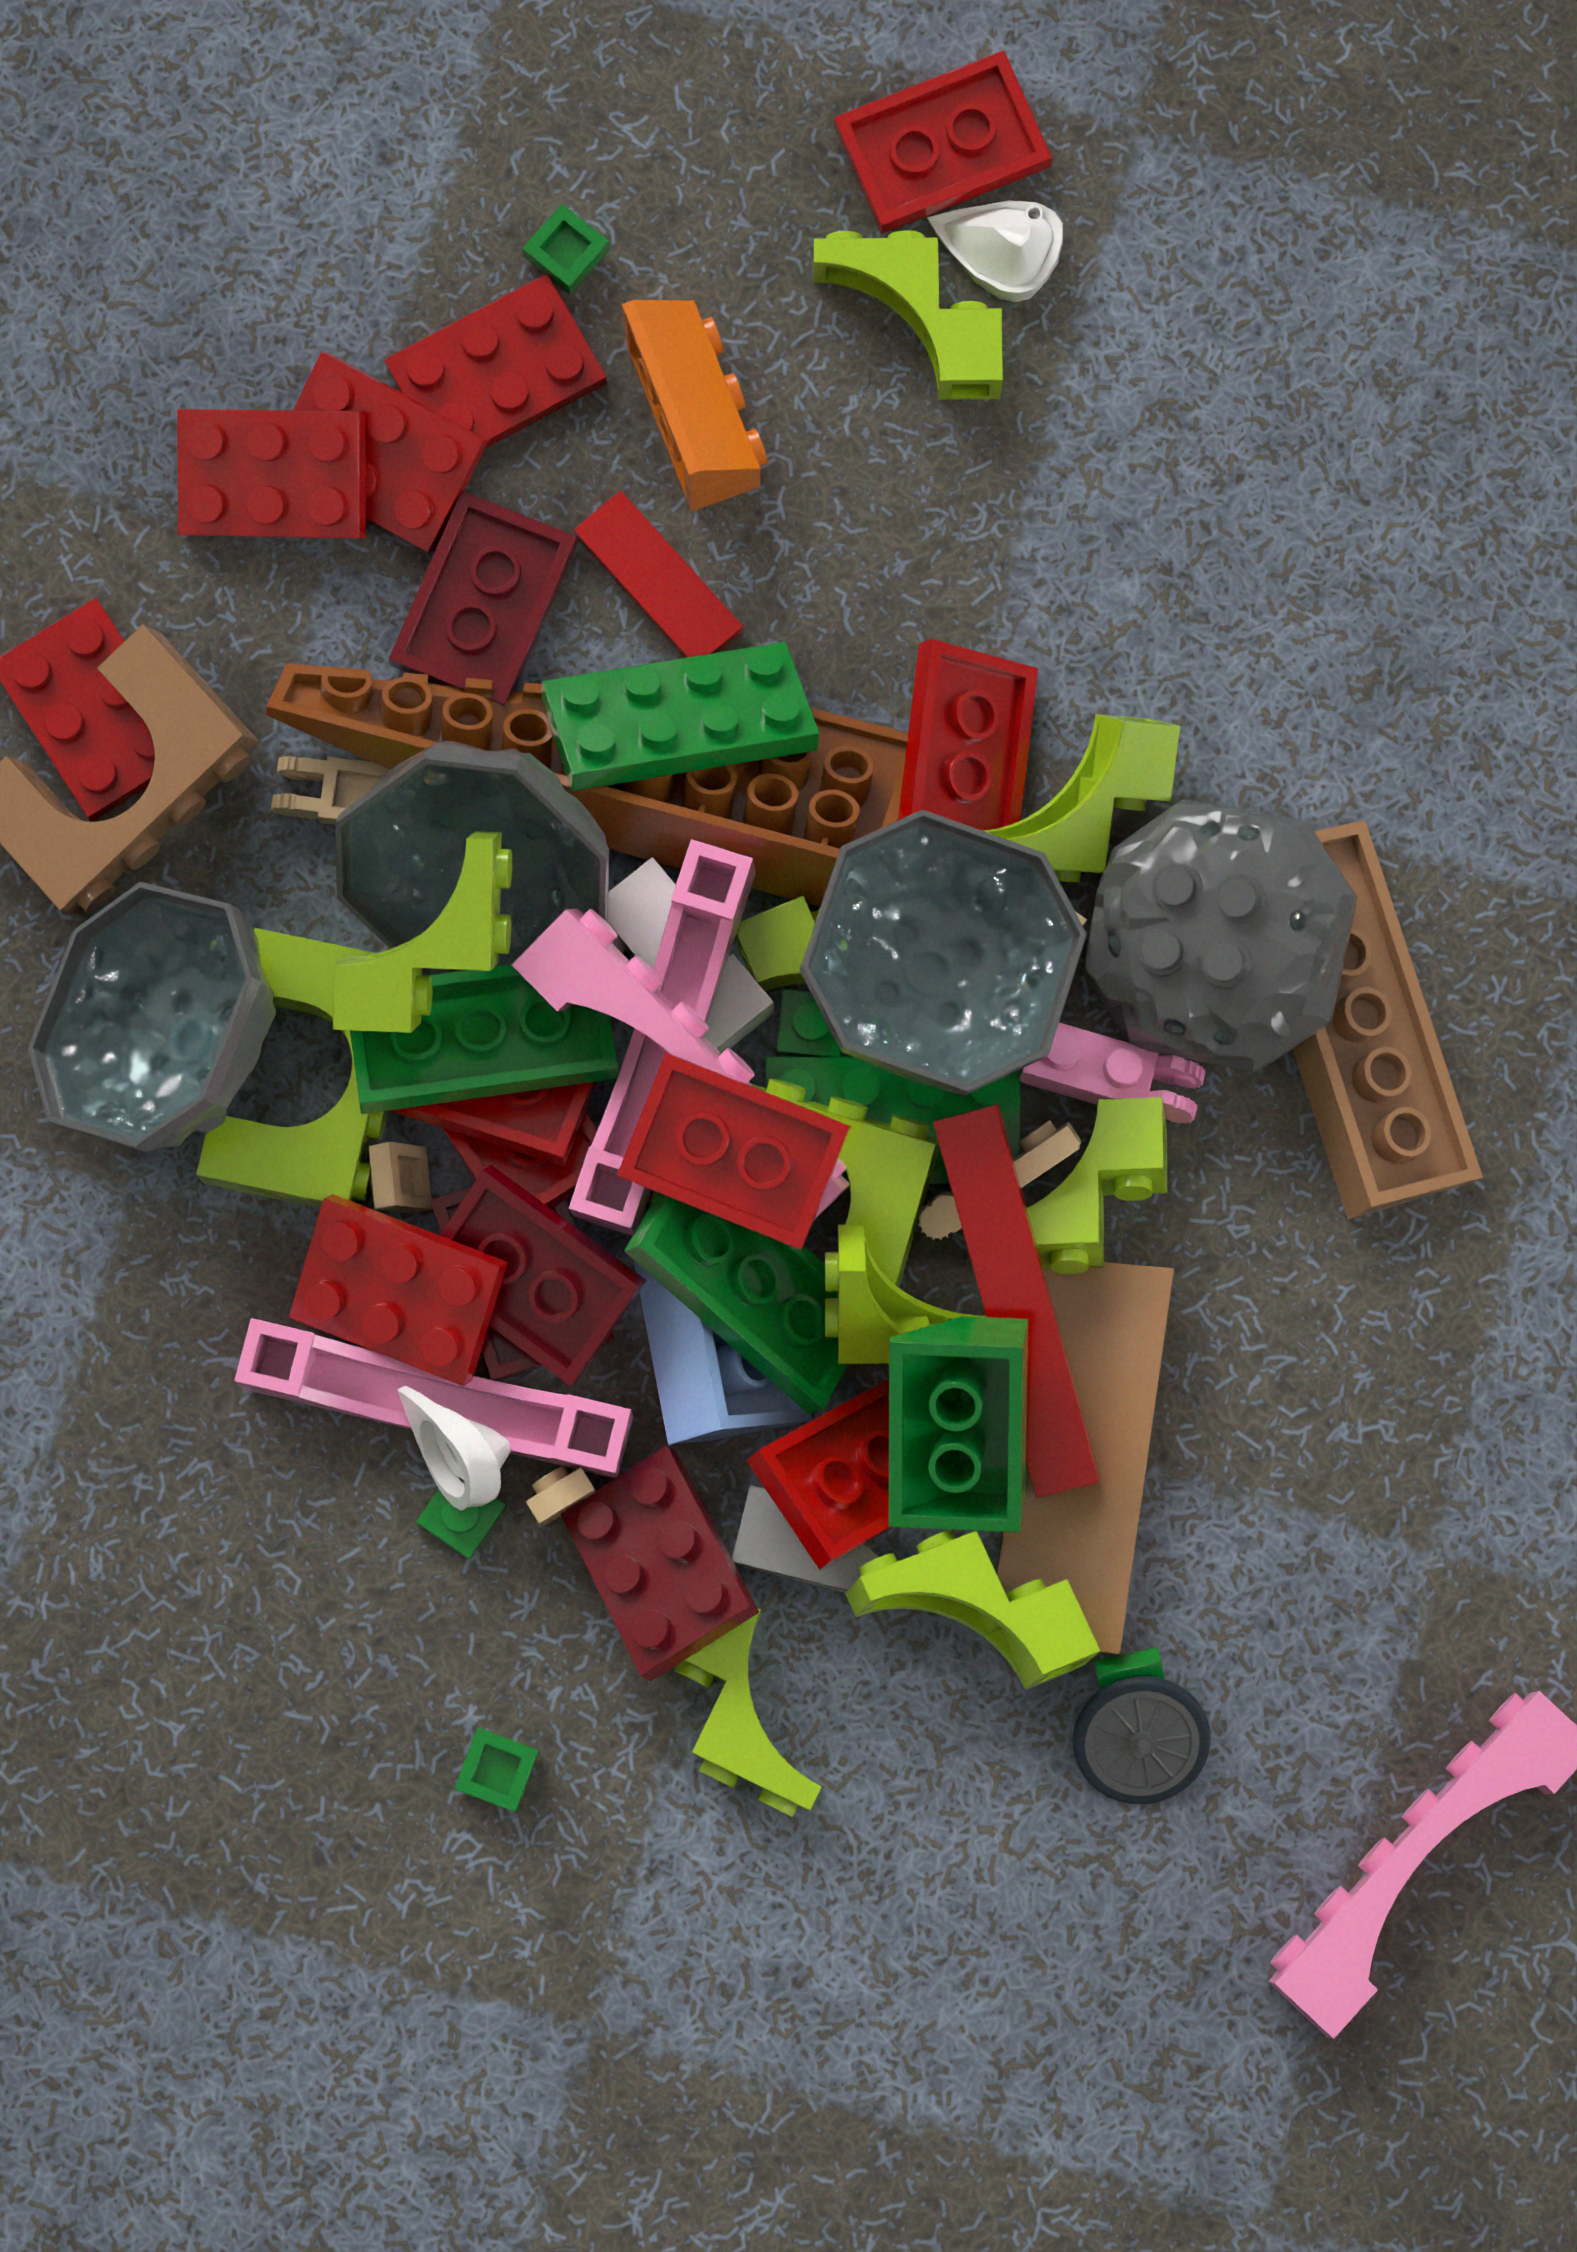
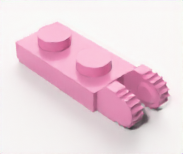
(1106, 1068)

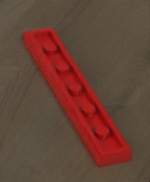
(1016, 1287)

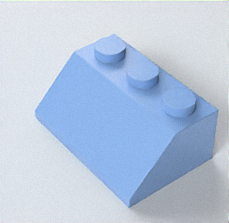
(702, 1380)

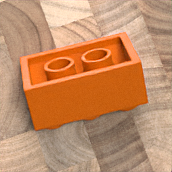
(693, 400)

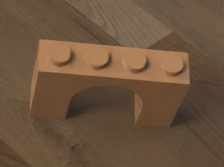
(194, 749)

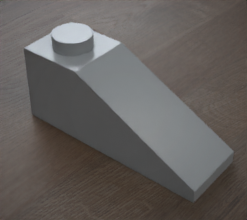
(771, 1547)

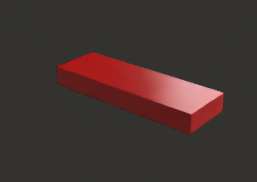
(657, 579)

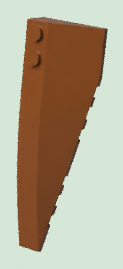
(777, 810)

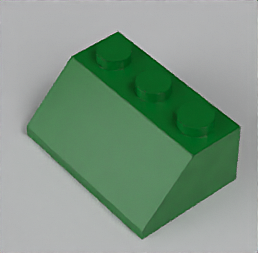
(958, 1425)

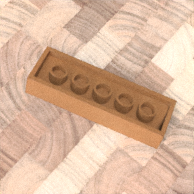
(1379, 1065)
(1114, 1345)

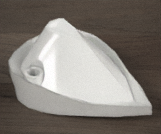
(1003, 245)
(457, 1451)

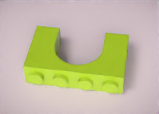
(309, 1159)
(886, 1173)

